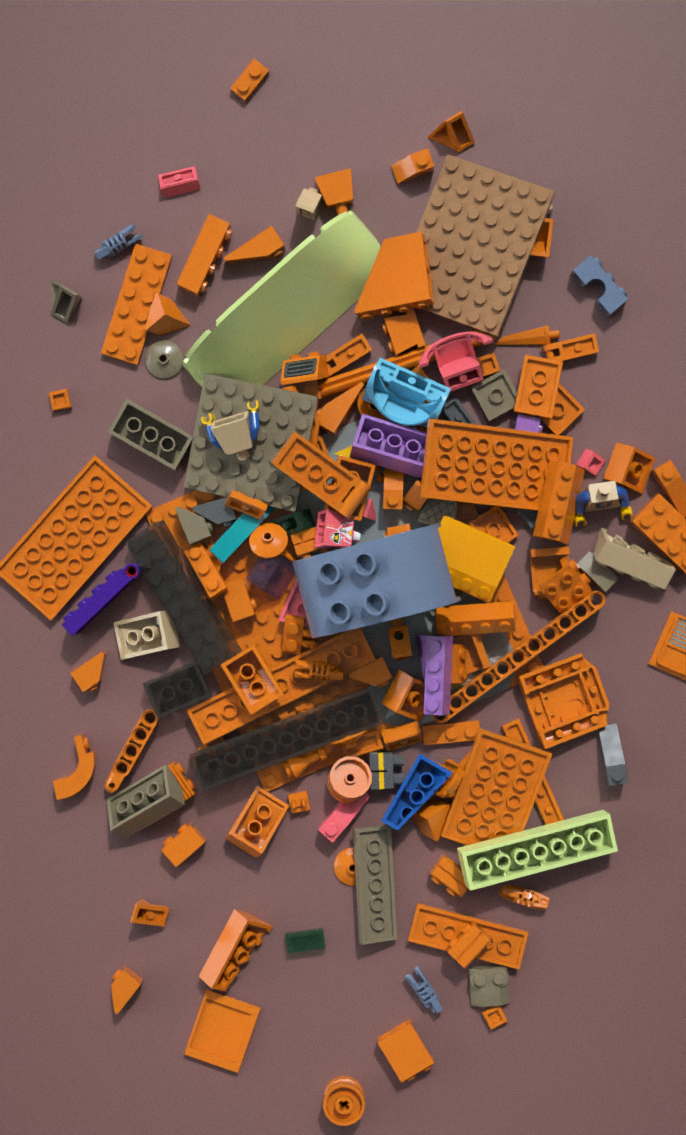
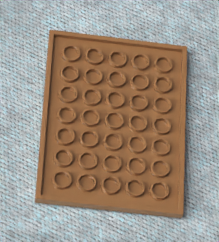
(480, 241)

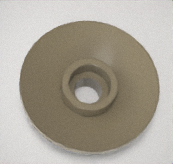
(170, 366)

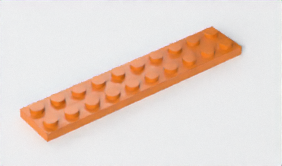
(228, 712)

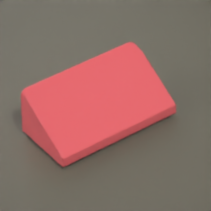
(179, 182)

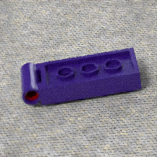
(102, 596)

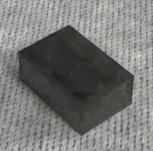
(177, 689)

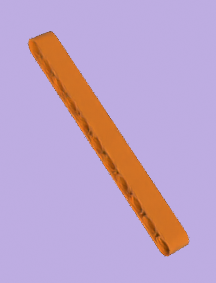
(527, 653)

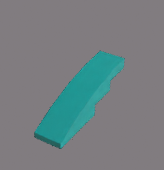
(236, 535)

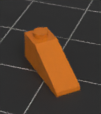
(261, 247)
(337, 411)
(672, 485)
(393, 490)

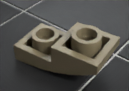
(599, 575)

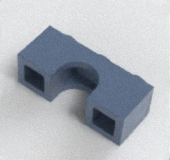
(591, 271)

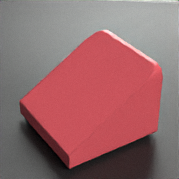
(590, 462)

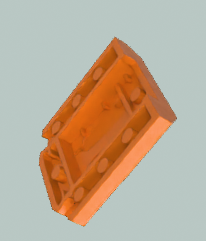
(564, 700)

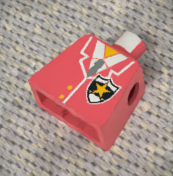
(334, 531)

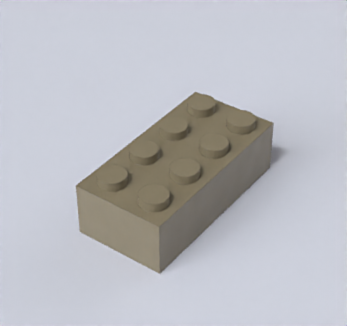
(151, 434)

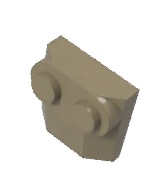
(489, 985)

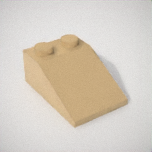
(146, 635)

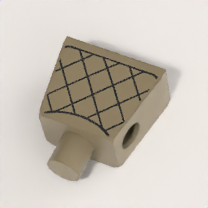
(436, 509)

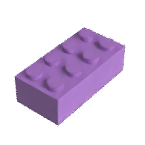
(389, 446)

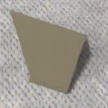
(63, 301)

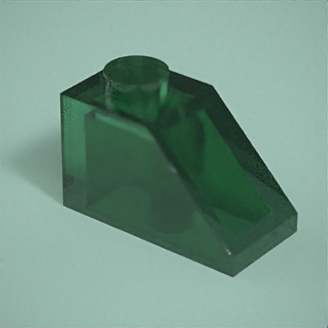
(295, 521)

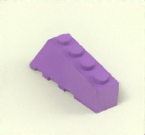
(436, 666)

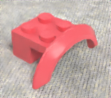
(456, 359)

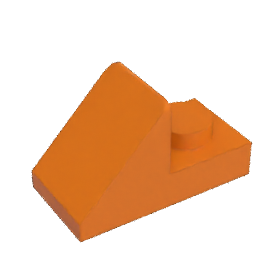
(149, 913)

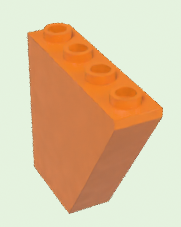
(398, 278)

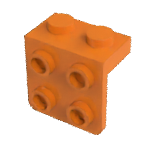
(566, 585)

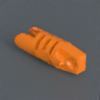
(318, 671)
(524, 897)

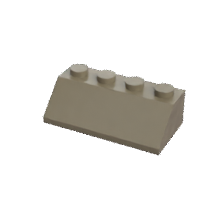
(144, 802)

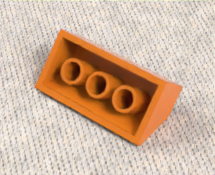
(558, 502)

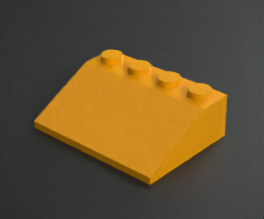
(473, 558)

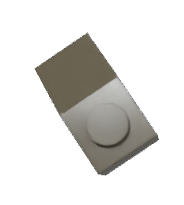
(194, 525)

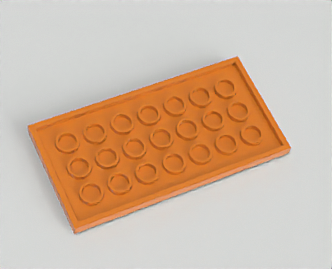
(489, 463)
(73, 537)

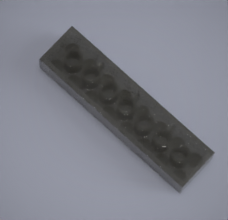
(183, 596)

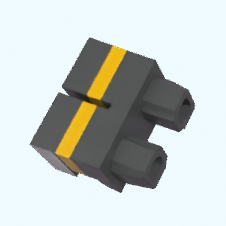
(385, 761)

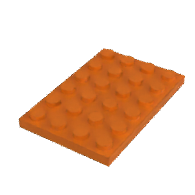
(496, 789)

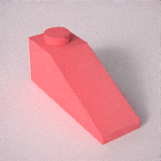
(340, 818)

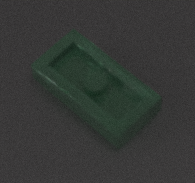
(305, 940)

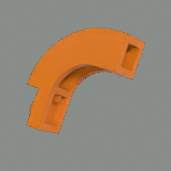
(71, 784)

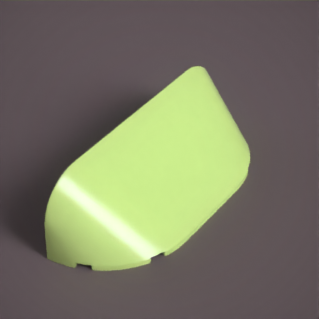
(288, 305)

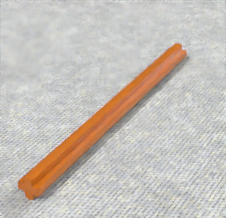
(352, 378)

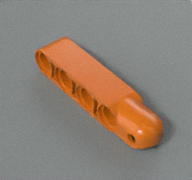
(116, 776)

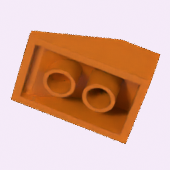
(252, 679)
(257, 822)

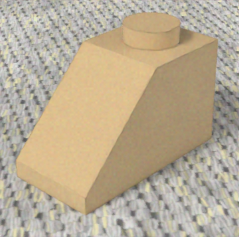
(309, 203)

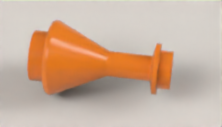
(297, 765)

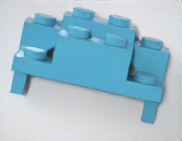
(406, 394)

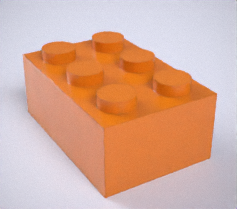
(363, 471)

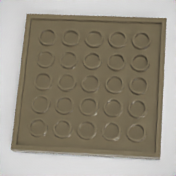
(255, 477)

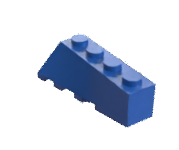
(419, 785)

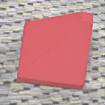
(369, 510)

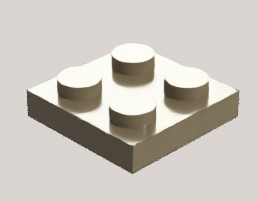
(495, 395)

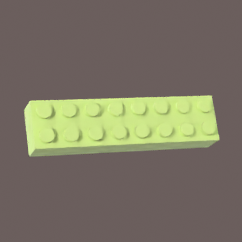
(537, 849)

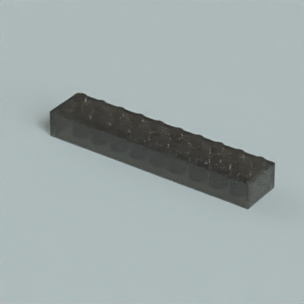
(286, 738)

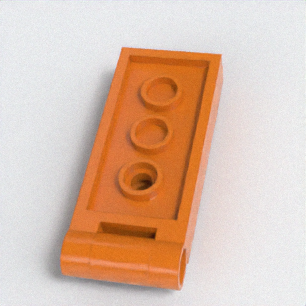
(313, 469)

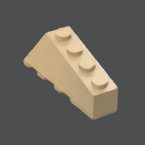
(632, 560)

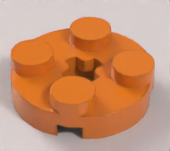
(449, 787)

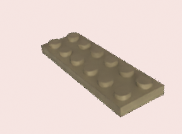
(375, 884)

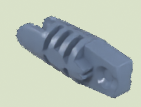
(117, 243)
(424, 991)

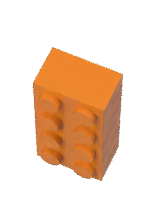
(663, 529)

